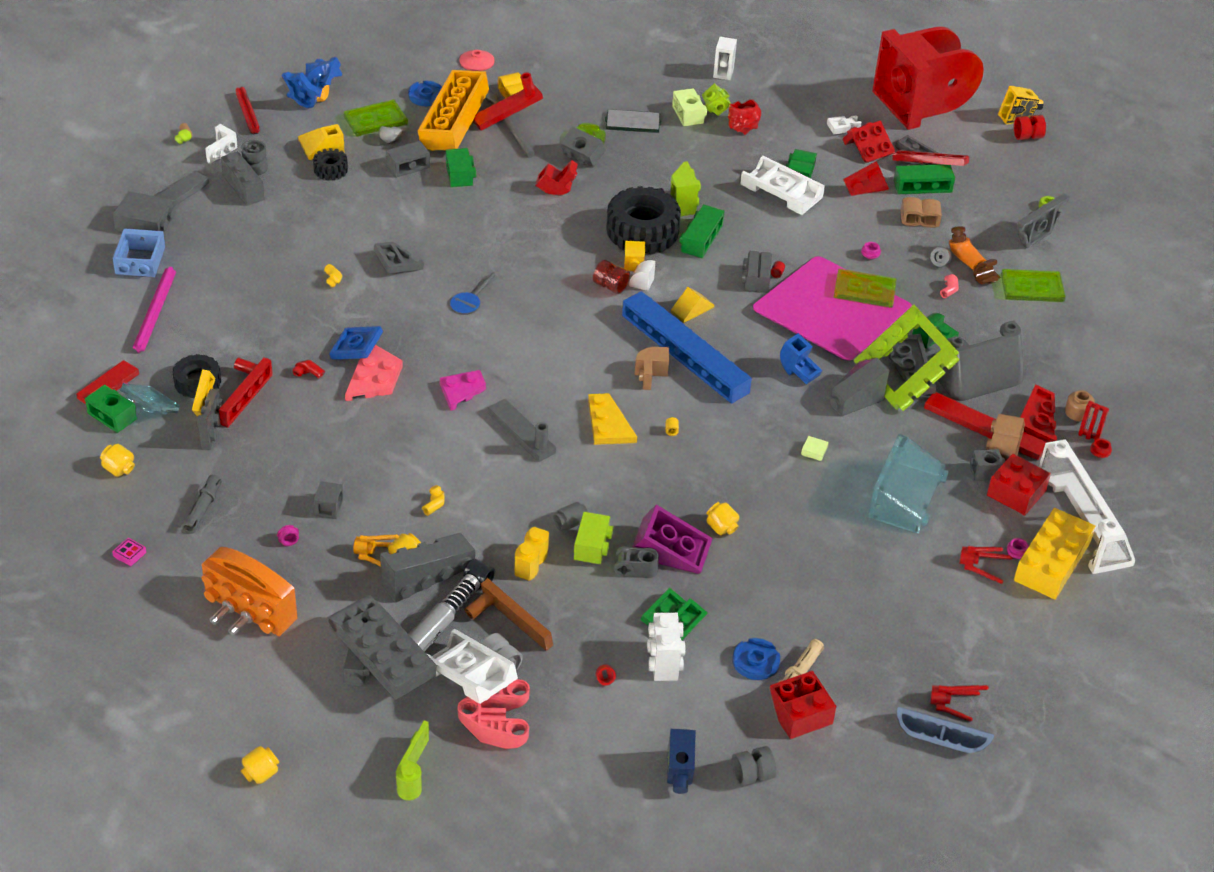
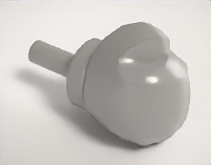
(391, 134)

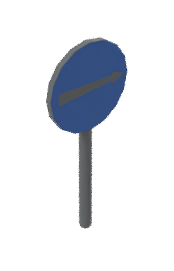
(466, 302)

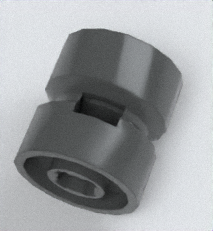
(255, 155)
(756, 765)

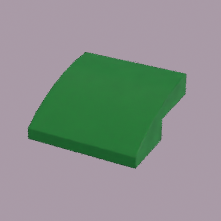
(670, 602)

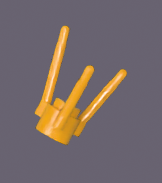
(366, 545)

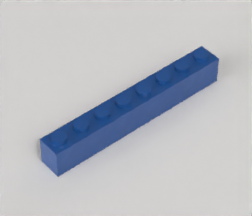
(687, 347)

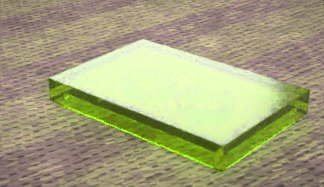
(374, 116)
(1033, 285)
(865, 288)

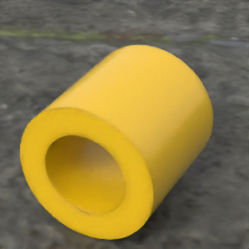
(672, 426)

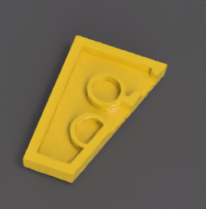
(608, 422)

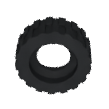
(191, 365)

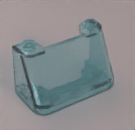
(906, 485)

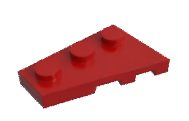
(1039, 414)

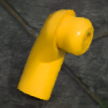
(335, 275)
(437, 500)

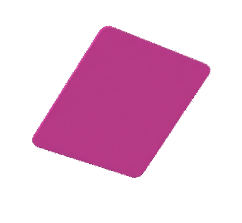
(807, 307)

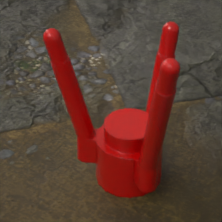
(971, 554)
(942, 695)

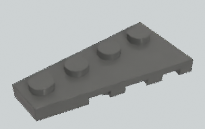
(910, 357)

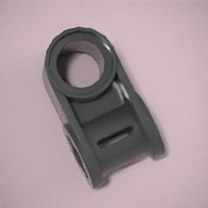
(638, 562)

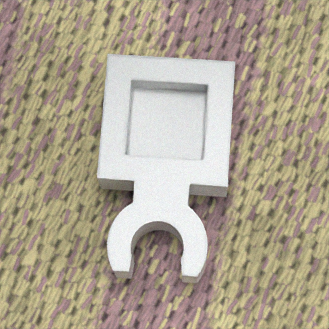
(841, 125)

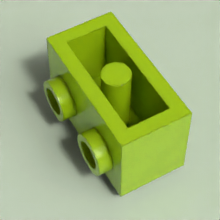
(592, 538)

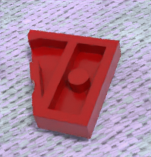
(866, 180)

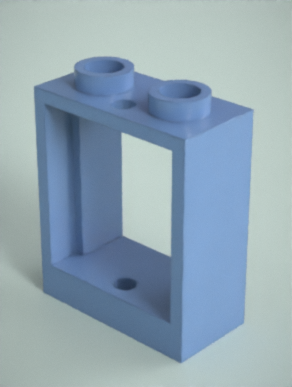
(132, 239)

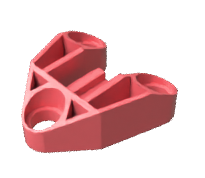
(489, 718)

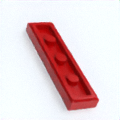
(934, 158)

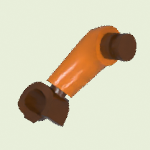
(968, 254)

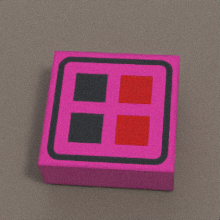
(129, 552)

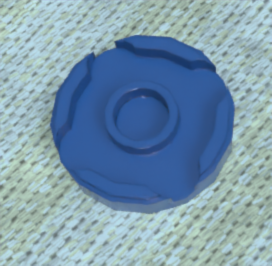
(424, 93)
(756, 659)

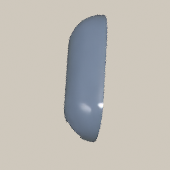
(943, 731)

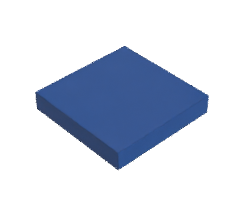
(356, 342)

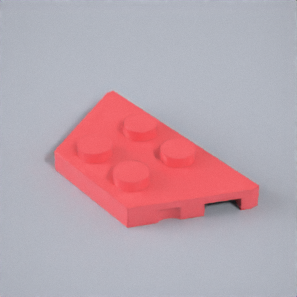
(375, 375)

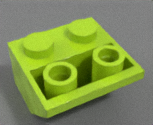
(685, 189)

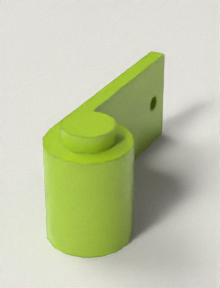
(408, 771)

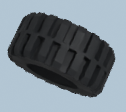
(644, 217)

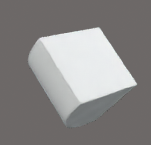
(643, 275)

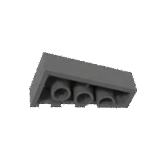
(424, 566)

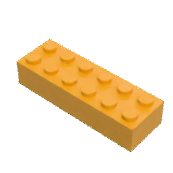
(453, 110)

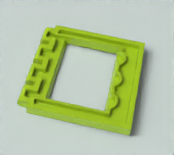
(931, 370)

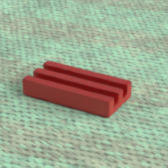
(1089, 433)

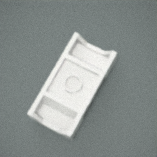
(784, 183)
(474, 667)

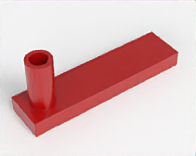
(509, 105)
(247, 390)

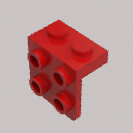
(871, 141)

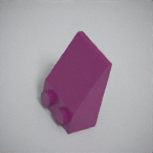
(675, 540)

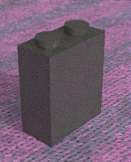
(143, 212)

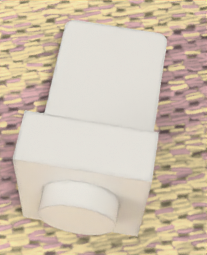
(224, 144)

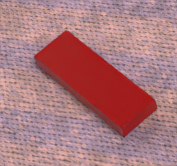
(114, 378)

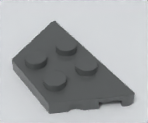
(1040, 222)

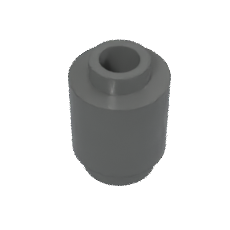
(569, 516)

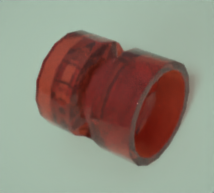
(610, 276)

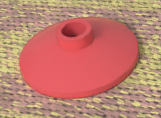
(476, 60)

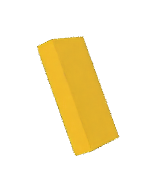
(205, 384)

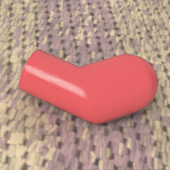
(952, 286)

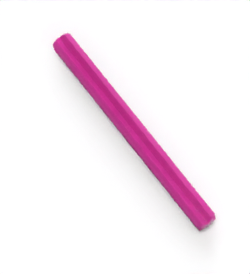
(154, 310)

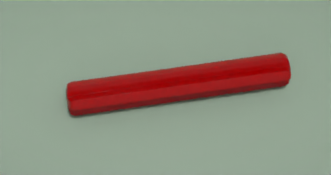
(247, 110)

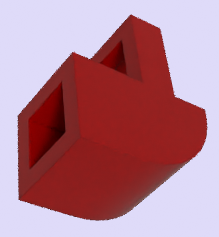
(556, 181)

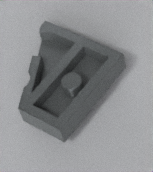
(395, 258)

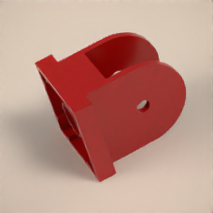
(916, 72)

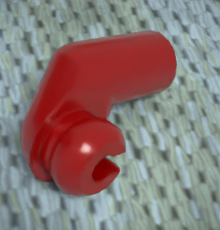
(308, 367)

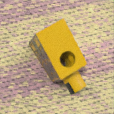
(1019, 103)

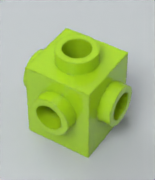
(716, 99)

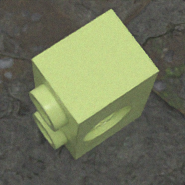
(689, 107)

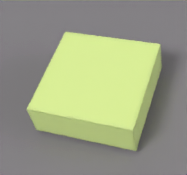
(814, 448)

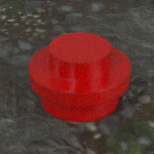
(1101, 448)

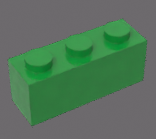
(924, 179)
(702, 231)

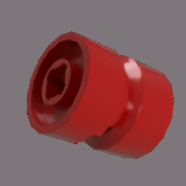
(1029, 127)

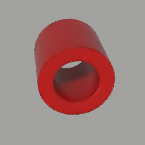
(777, 269)

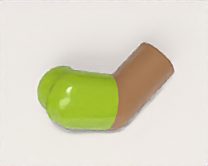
(184, 134)

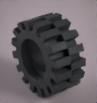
(330, 164)

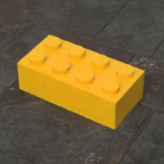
(1054, 553)

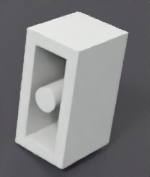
(725, 58)

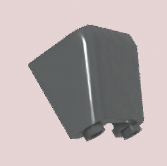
(985, 365)

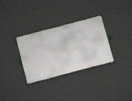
(633, 121)

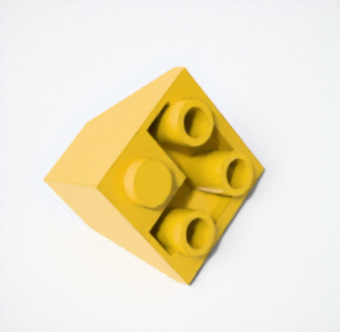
(321, 139)

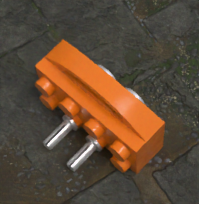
(249, 590)

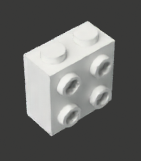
(665, 646)

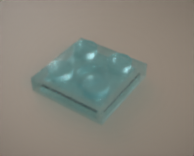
(149, 398)

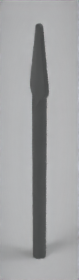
(493, 99)

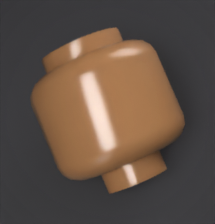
(1077, 404)

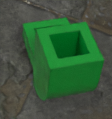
(938, 321)

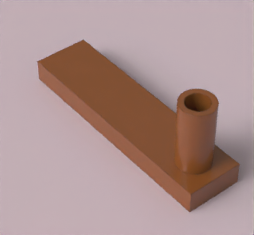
(495, 596)

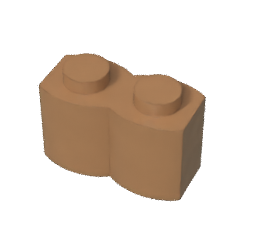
(921, 212)
(1006, 435)

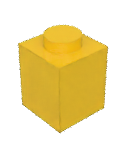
(633, 254)

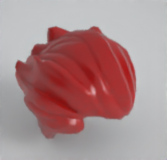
(744, 116)

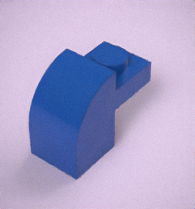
(796, 360)

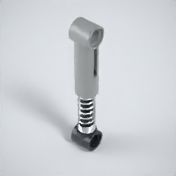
(443, 613)

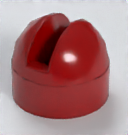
(610, 673)

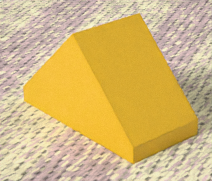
(691, 305)

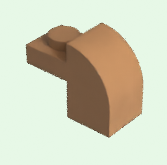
(651, 362)

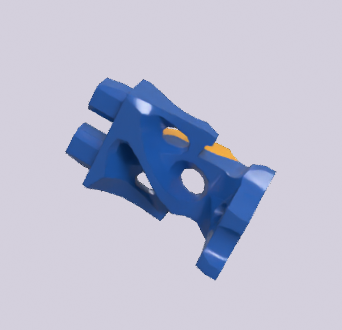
(315, 83)

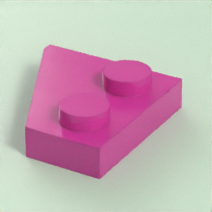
(462, 387)

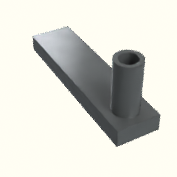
(530, 437)

